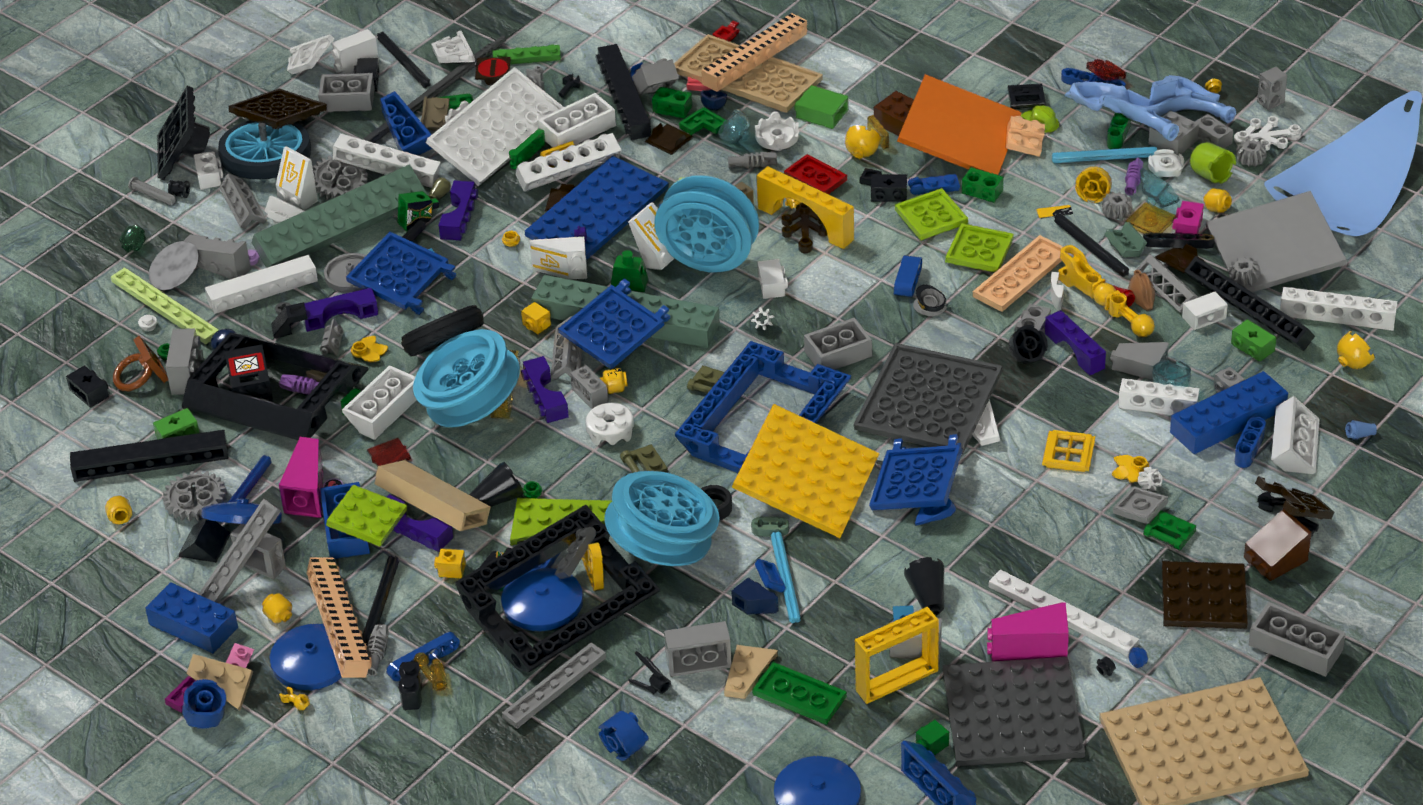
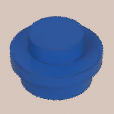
(1138, 657)

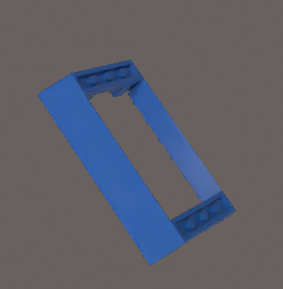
(756, 359)

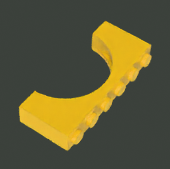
(834, 213)

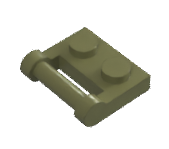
(704, 379)
(647, 458)

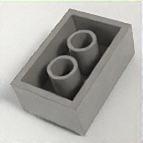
(347, 92)
(838, 344)
(182, 358)
(697, 649)

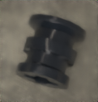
(179, 188)

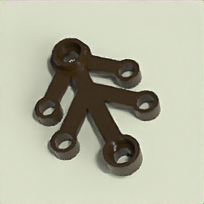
(805, 244)

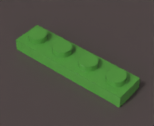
(530, 54)

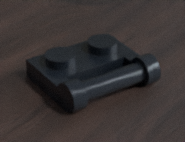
(1020, 94)

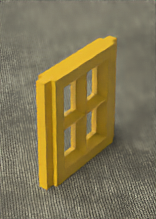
(1051, 448)

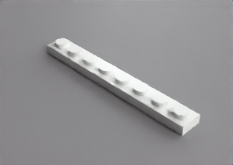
(1077, 619)

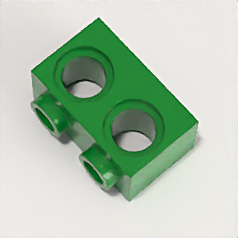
(672, 102)
(982, 185)

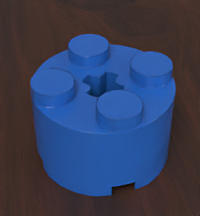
(204, 704)
(622, 734)

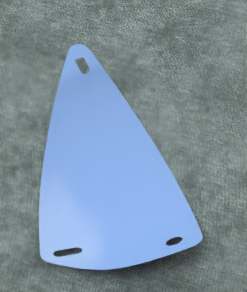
(1360, 171)

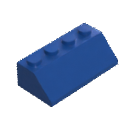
(933, 776)

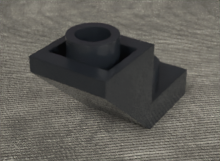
(290, 314)

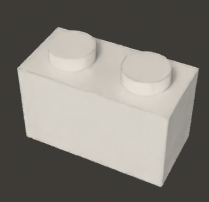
(771, 278)
(1204, 310)

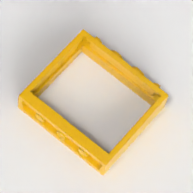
(890, 635)

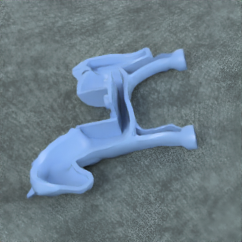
(1167, 95)

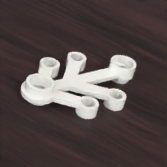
(1267, 136)

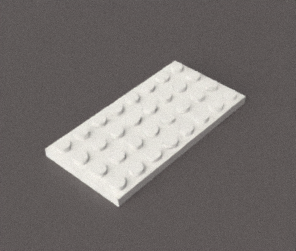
(492, 125)

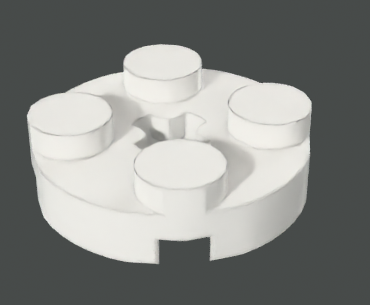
(1160, 169)

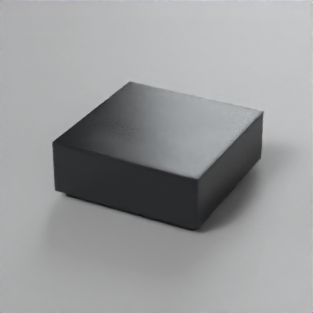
(866, 176)

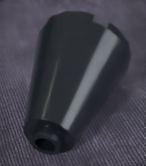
(498, 487)
(927, 583)

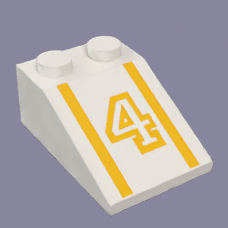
(296, 180)
(651, 249)
(560, 257)

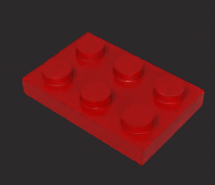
(816, 174)

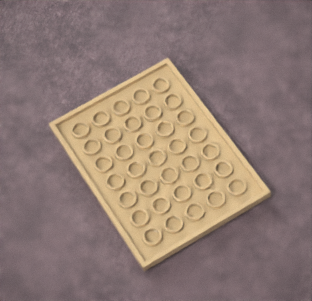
(1203, 744)

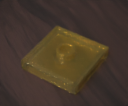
(1151, 219)

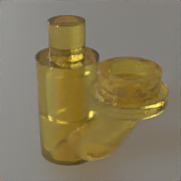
(435, 673)

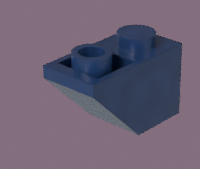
(753, 598)

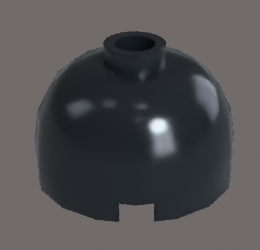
(1027, 344)

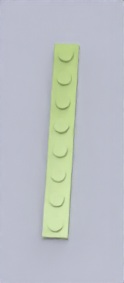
(163, 304)

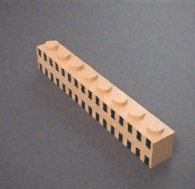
(754, 52)
(338, 618)

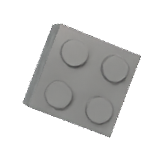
(655, 75)
(1186, 137)

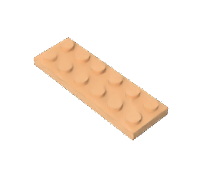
(1019, 274)

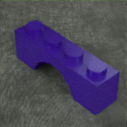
(454, 224)
(359, 303)
(1088, 353)
(550, 403)
(430, 532)

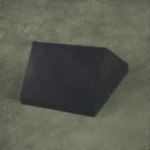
(205, 541)

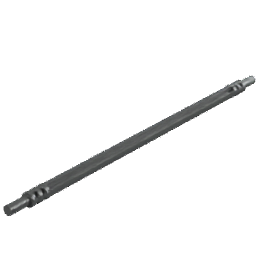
(439, 86)

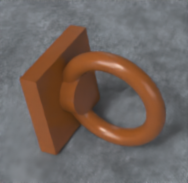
(148, 360)

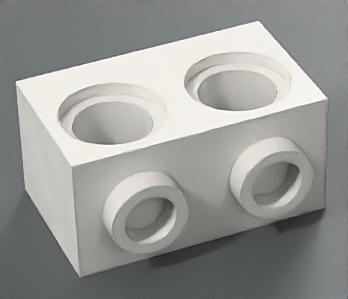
(208, 170)

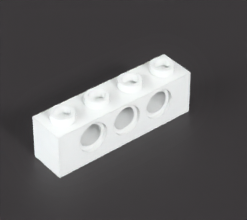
(1156, 397)

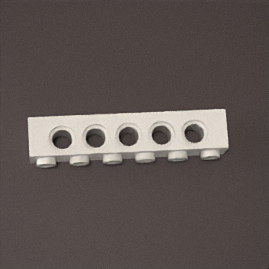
(383, 158)
(531, 180)
(1338, 308)

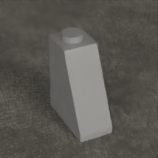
(1139, 357)
(913, 647)

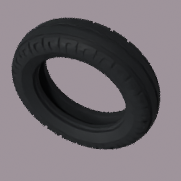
(442, 329)

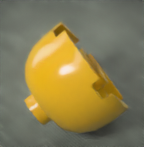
(862, 142)
(1093, 184)
(1353, 351)

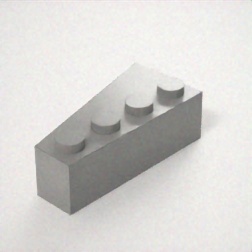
(221, 257)

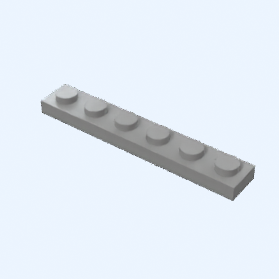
(240, 551)
(553, 685)

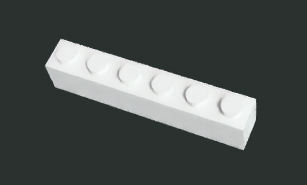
(261, 284)

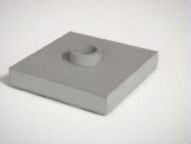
(1140, 505)

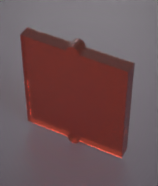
(389, 452)

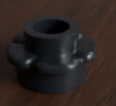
(1105, 666)

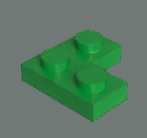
(701, 119)

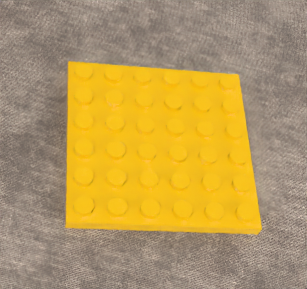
(806, 470)

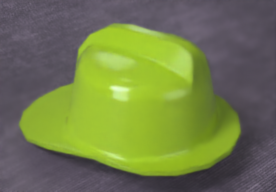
(1044, 115)

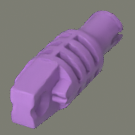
(1133, 176)
(298, 384)

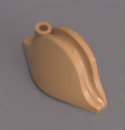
(1143, 290)

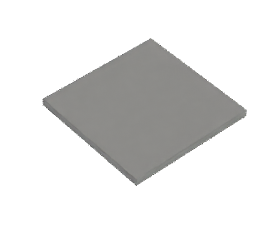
(1284, 238)

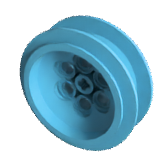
(707, 223)
(466, 378)
(661, 518)

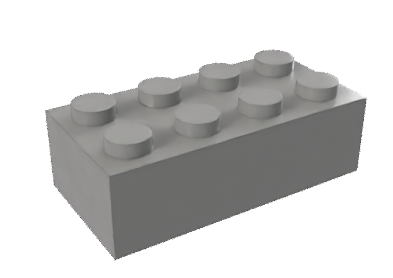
(1297, 639)

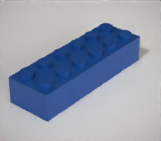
(1227, 412)

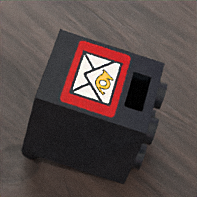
(249, 363)

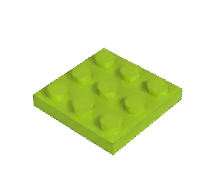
(931, 214)
(979, 248)
(366, 515)

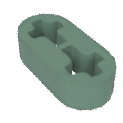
(769, 525)

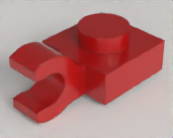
(727, 33)

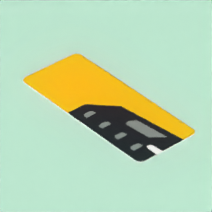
(1053, 211)

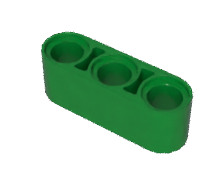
(1118, 131)

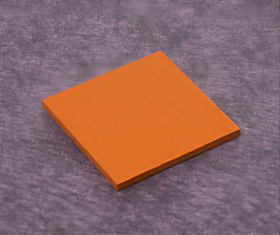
(957, 126)

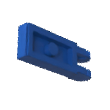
(925, 185)

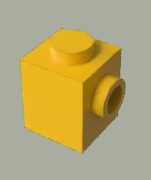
(536, 318)
(450, 563)

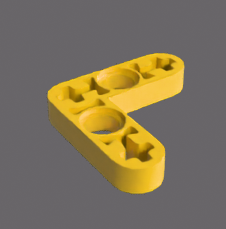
(594, 566)

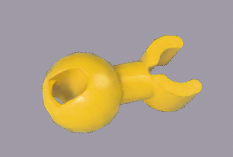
(300, 701)

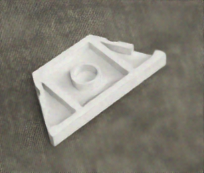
(453, 49)
(307, 54)

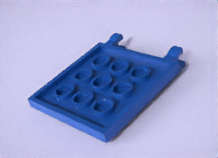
(400, 271)
(613, 325)
(916, 476)

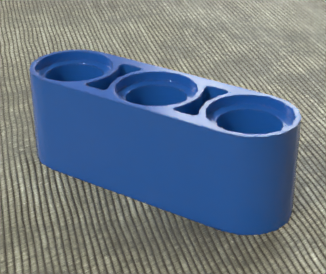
(908, 276)
(1249, 442)

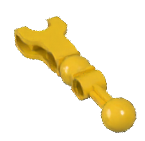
(1089, 281)

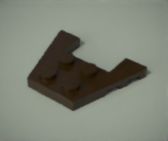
(1298, 502)

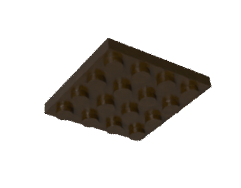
(277, 108)
(1204, 595)

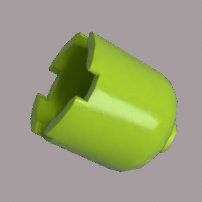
(1212, 162)

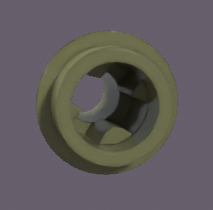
(440, 188)

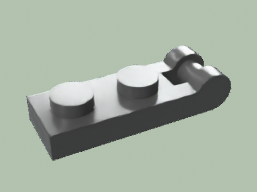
(575, 552)

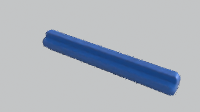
(252, 478)

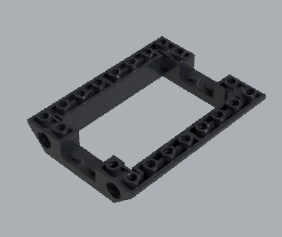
(205, 396)
(478, 586)

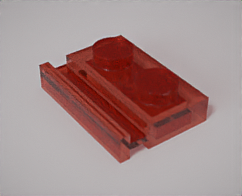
(1105, 70)

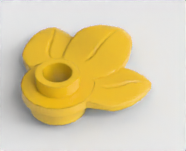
(368, 349)
(1129, 467)

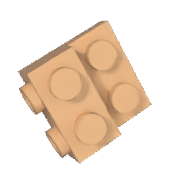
(1025, 135)

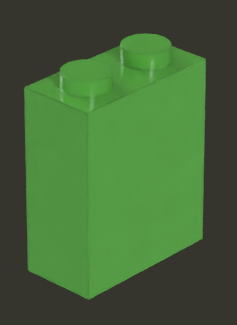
(821, 107)

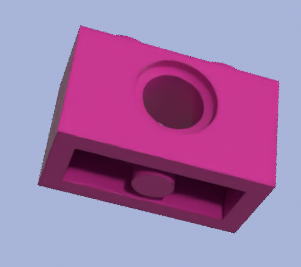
(1189, 218)

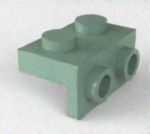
(1126, 241)

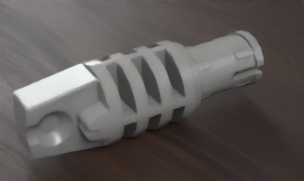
(751, 160)
(377, 646)

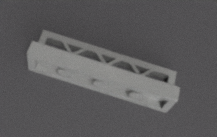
(241, 201)
(1167, 276)
(564, 354)

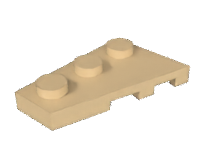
(746, 669)
(227, 676)

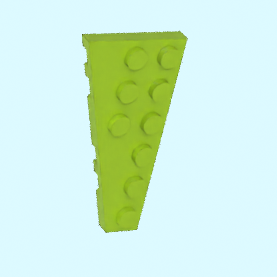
(537, 514)

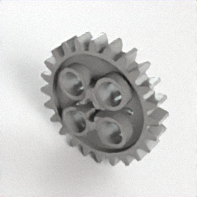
(329, 172)
(179, 496)

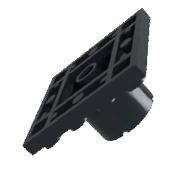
(180, 134)

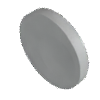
(337, 270)

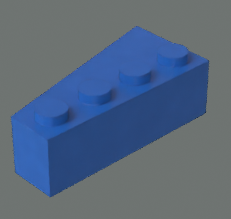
(404, 126)

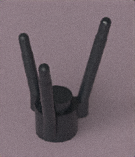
(657, 680)

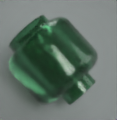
(132, 238)

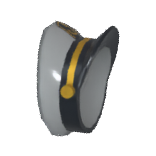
(929, 301)

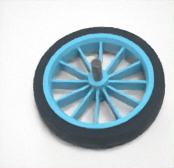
(256, 149)

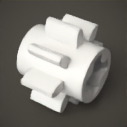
(758, 315)
(1150, 479)

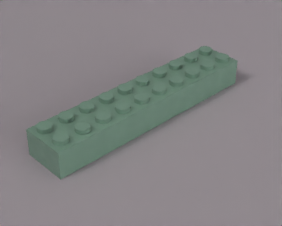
(335, 218)
(688, 321)

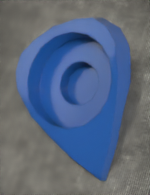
(935, 513)

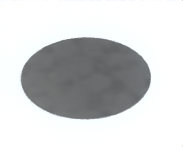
(173, 265)

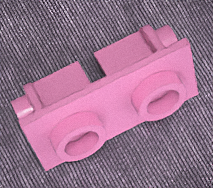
(240, 655)

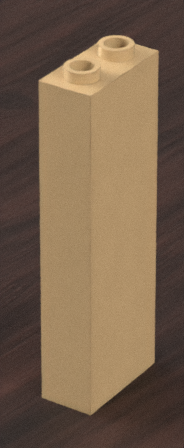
(432, 495)

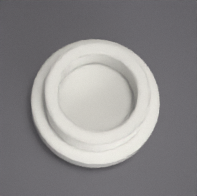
(147, 322)

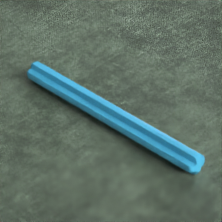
(1098, 155)
(784, 571)

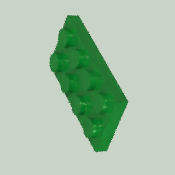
(799, 693)

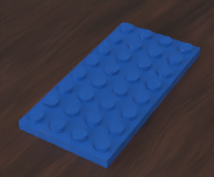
(601, 204)

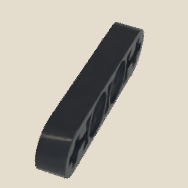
(1179, 240)

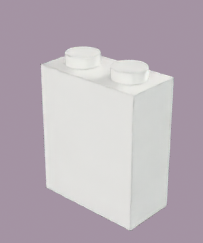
(351, 48)

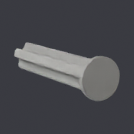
(136, 184)

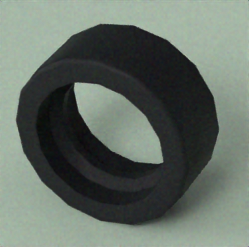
(720, 493)

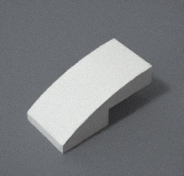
(1057, 291)

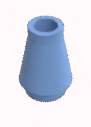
(1359, 429)

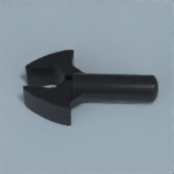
(569, 82)
(1267, 502)

